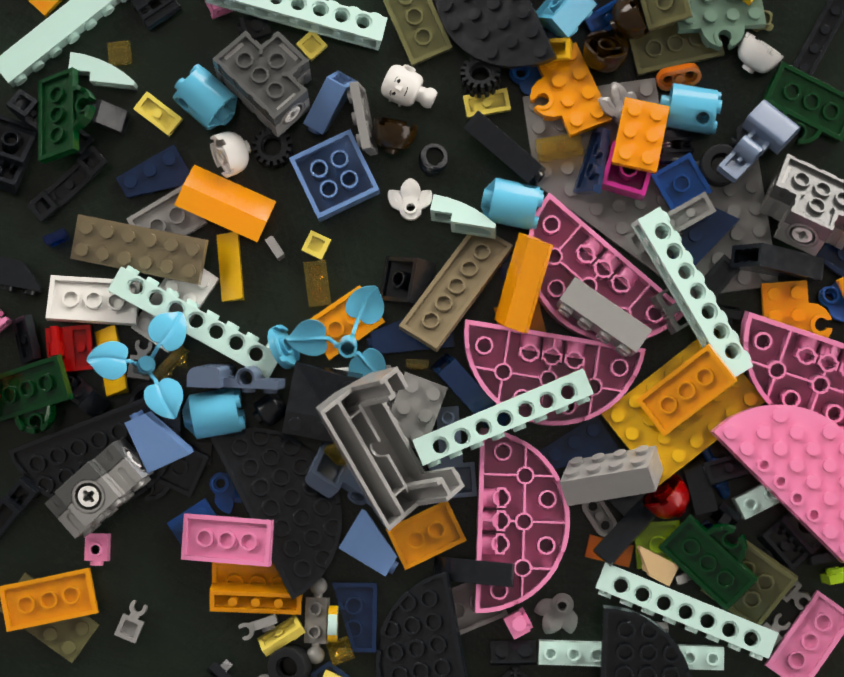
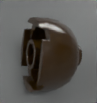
(629, 19)
(604, 51)
(393, 134)

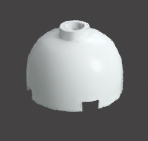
(757, 55)
(230, 152)

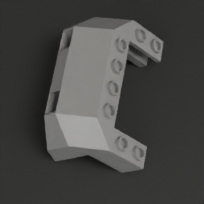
(380, 452)

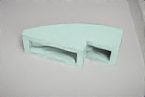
(100, 72)
(462, 217)

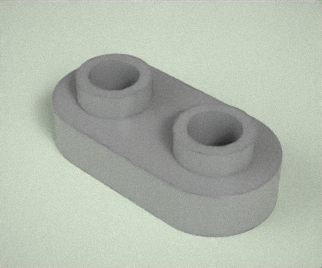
(599, 515)

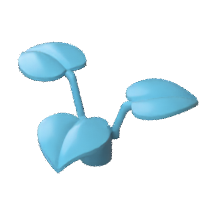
(364, 305)
(110, 363)

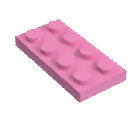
(227, 539)
(809, 639)

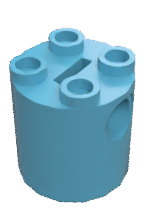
(205, 98)
(692, 108)
(512, 203)
(214, 413)

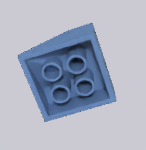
(334, 175)

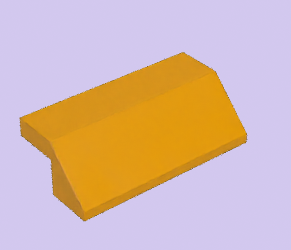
(225, 203)
(523, 283)
(250, 590)

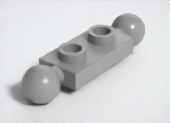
(316, 621)

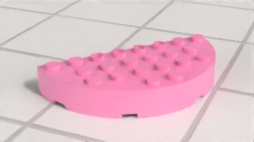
(587, 256)
(515, 362)
(794, 366)
(797, 460)
(518, 519)

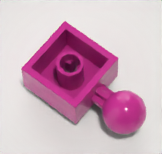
(619, 182)

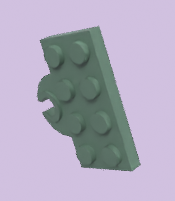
(724, 18)

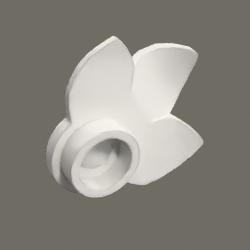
(410, 196)

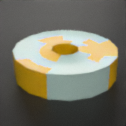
(333, 623)

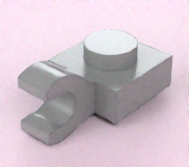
(266, 624)

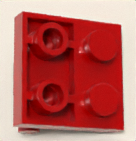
(72, 343)

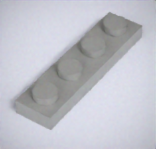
(680, 218)

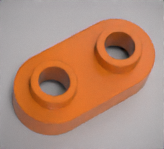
(678, 75)

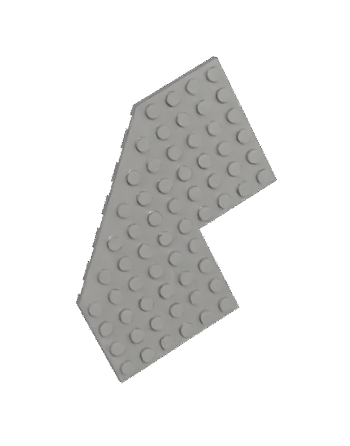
(615, 213)

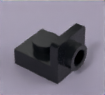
(254, 26)

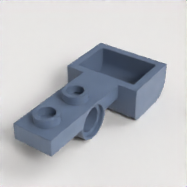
(766, 130)
(223, 375)
(466, 470)
(329, 478)

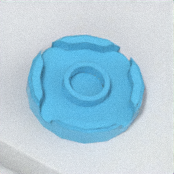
(280, 349)

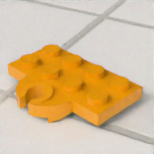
(570, 95)
(790, 305)

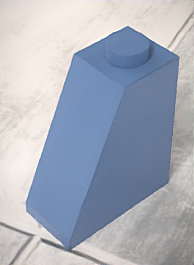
(328, 102)
(155, 441)
(369, 545)

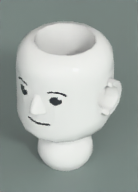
(405, 87)

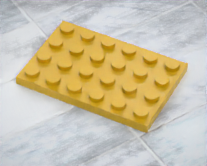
(690, 437)

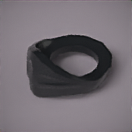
(428, 169)

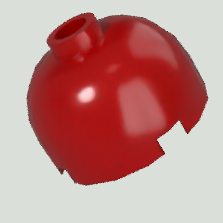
(669, 499)

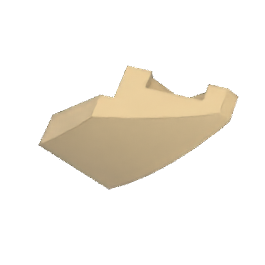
(657, 566)

